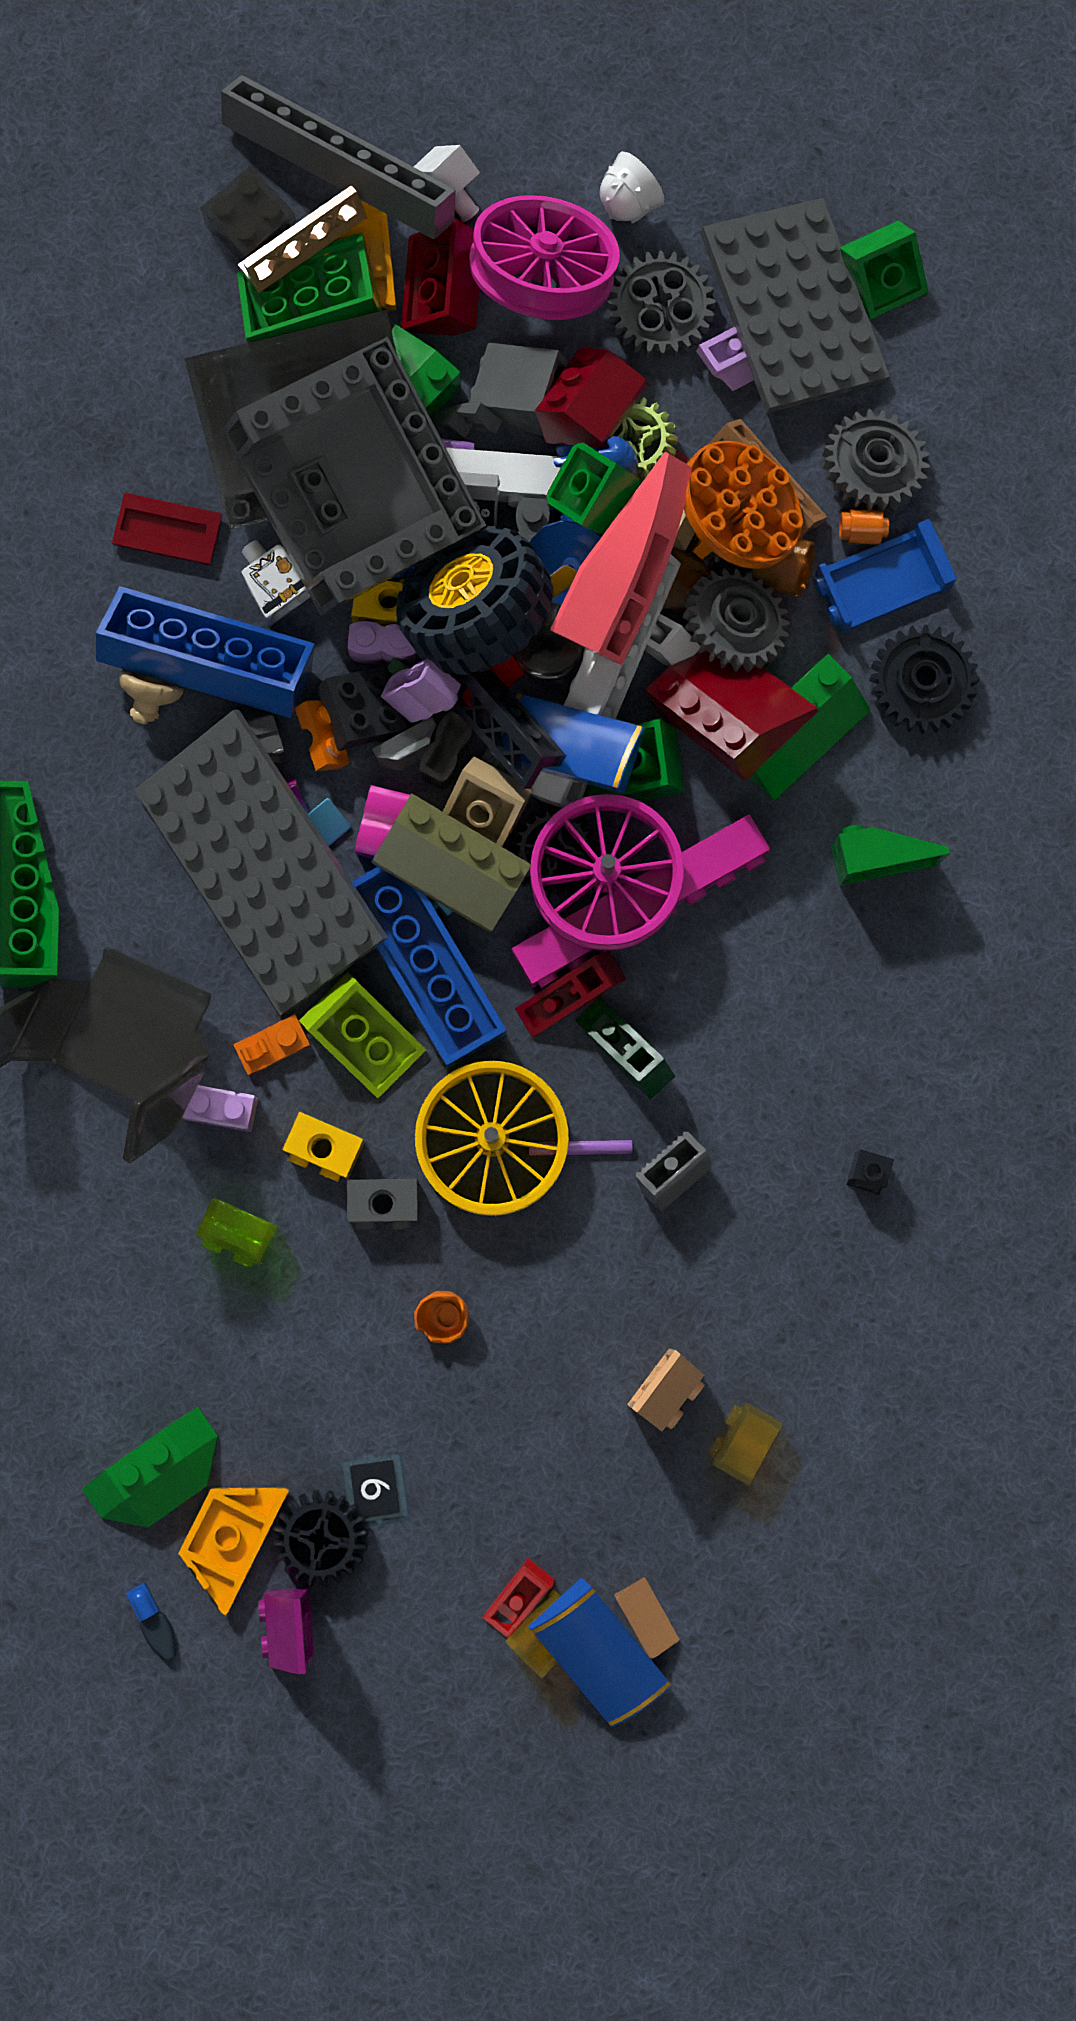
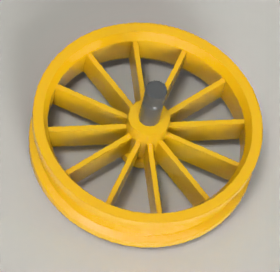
(491, 1137)

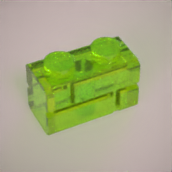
(236, 1232)

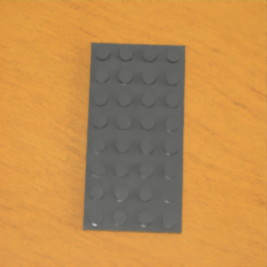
(260, 863)

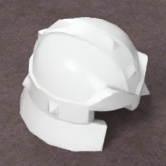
(629, 189)

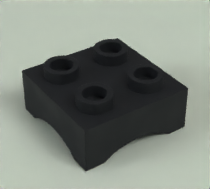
(358, 709)

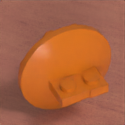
(741, 505)

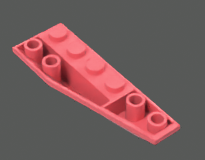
(626, 566)

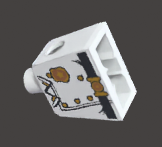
(273, 581)

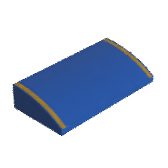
(596, 746)
(599, 1654)

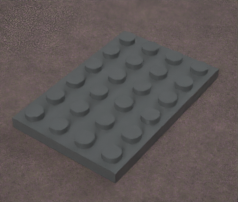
(794, 305)

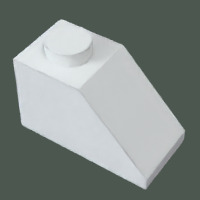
(670, 642)

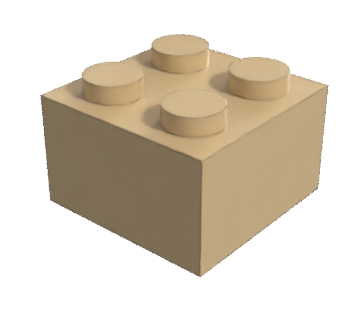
(487, 801)

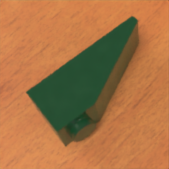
(626, 1048)

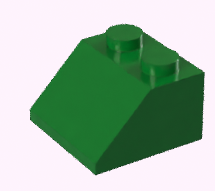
(886, 268)

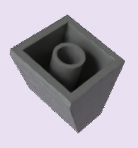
(515, 382)

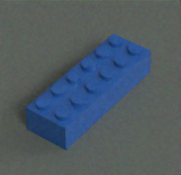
(204, 652)
(430, 969)

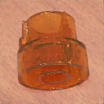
(791, 573)

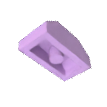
(726, 359)

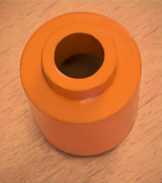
(863, 526)

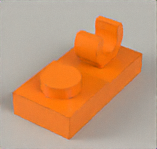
(272, 1045)

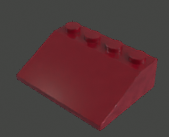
(730, 713)

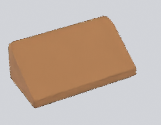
(647, 1618)

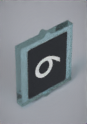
(376, 1487)

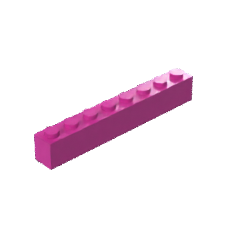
(705, 864)

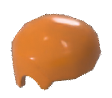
(451, 1311)

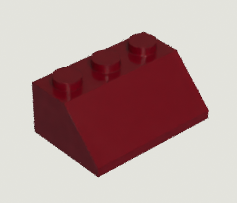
(439, 283)
(589, 399)

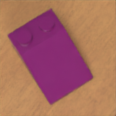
(288, 1629)

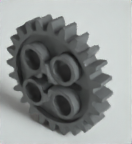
(632, 311)

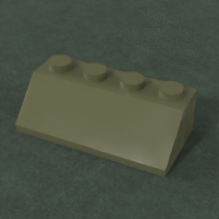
(451, 863)

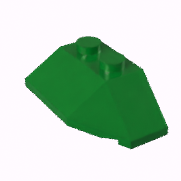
(157, 1473)

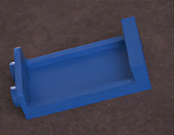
(885, 578)

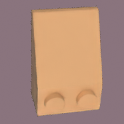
(667, 1389)

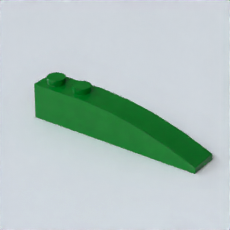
(26, 894)

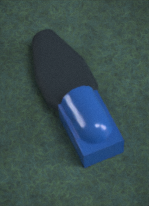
(153, 1622)

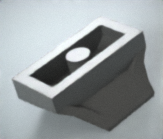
(406, 747)

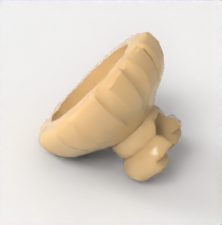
(148, 695)

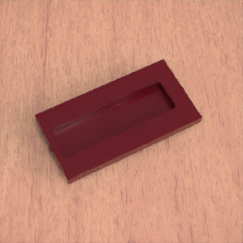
(167, 529)

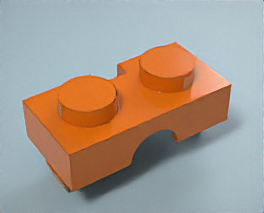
(323, 750)

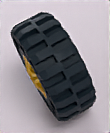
(475, 601)

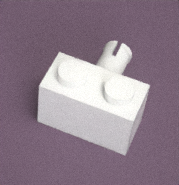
(454, 169)

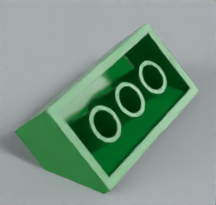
(839, 711)

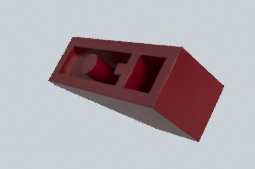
(570, 993)

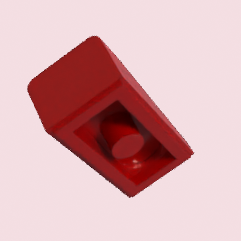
(519, 1597)

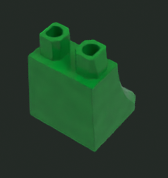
(591, 488)

